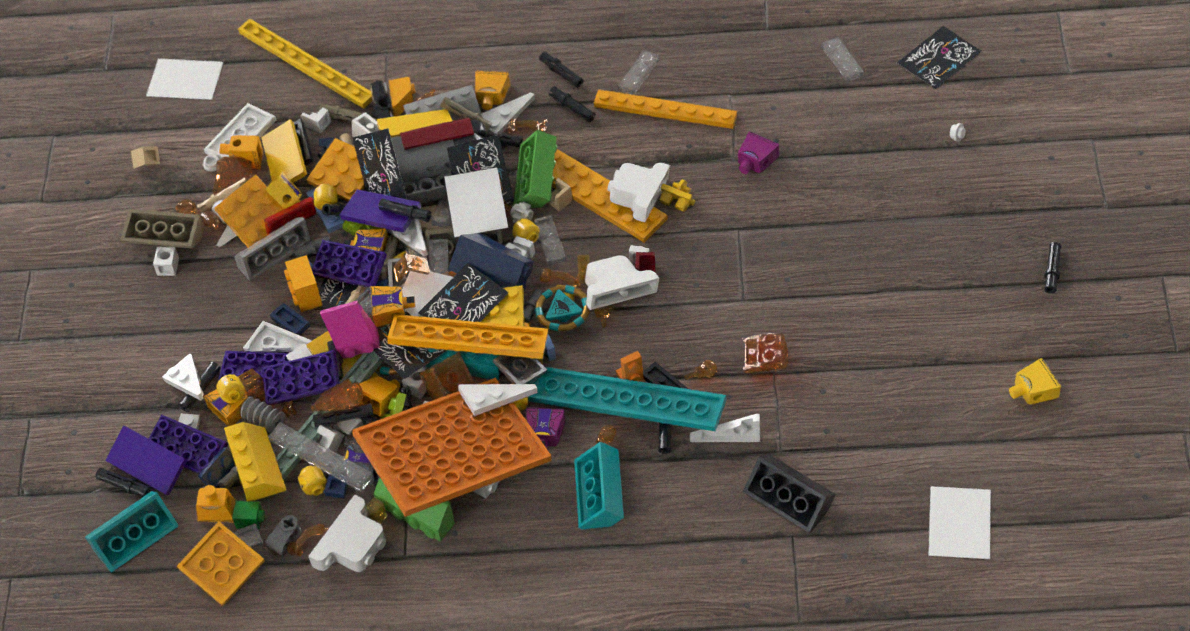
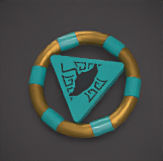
(562, 308)

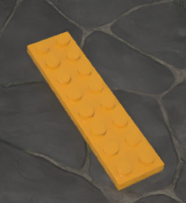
(591, 191)
(468, 336)

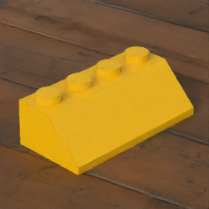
(254, 460)

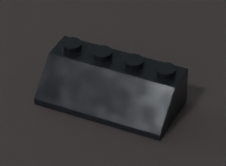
(788, 492)

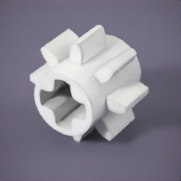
(521, 211)

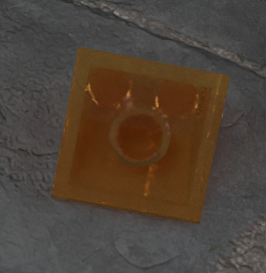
(445, 376)

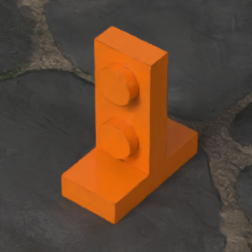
(631, 368)

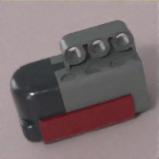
(425, 159)

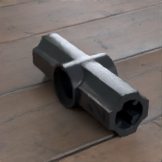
(380, 100)

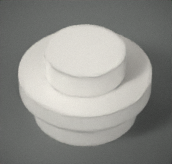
(957, 132)
(210, 163)

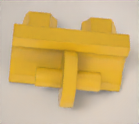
(678, 193)

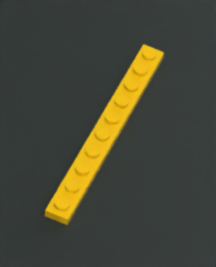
(306, 63)

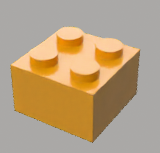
(302, 284)

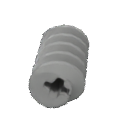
(261, 414)

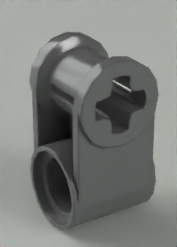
(283, 536)

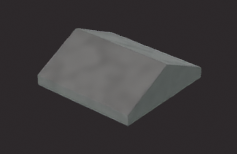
(520, 369)

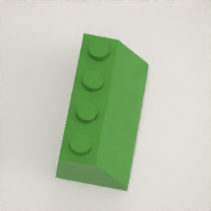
(535, 170)
(432, 521)

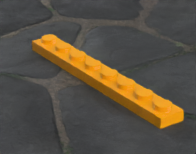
(665, 109)

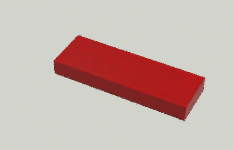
(301, 209)

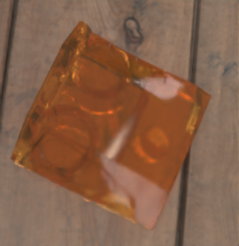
(230, 171)
(765, 352)
(339, 397)

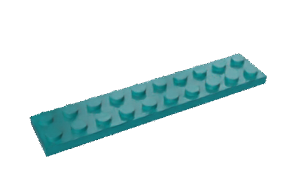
(629, 399)

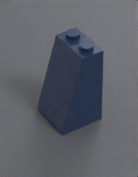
(491, 259)

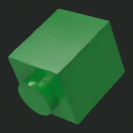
(248, 513)

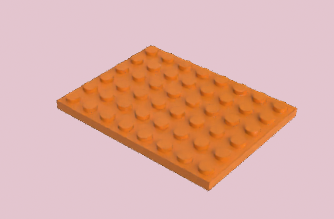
(447, 451)

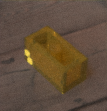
(583, 261)
(376, 510)

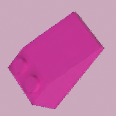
(351, 329)

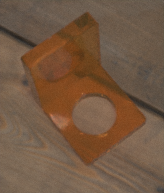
(411, 263)
(254, 385)

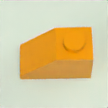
(401, 94)

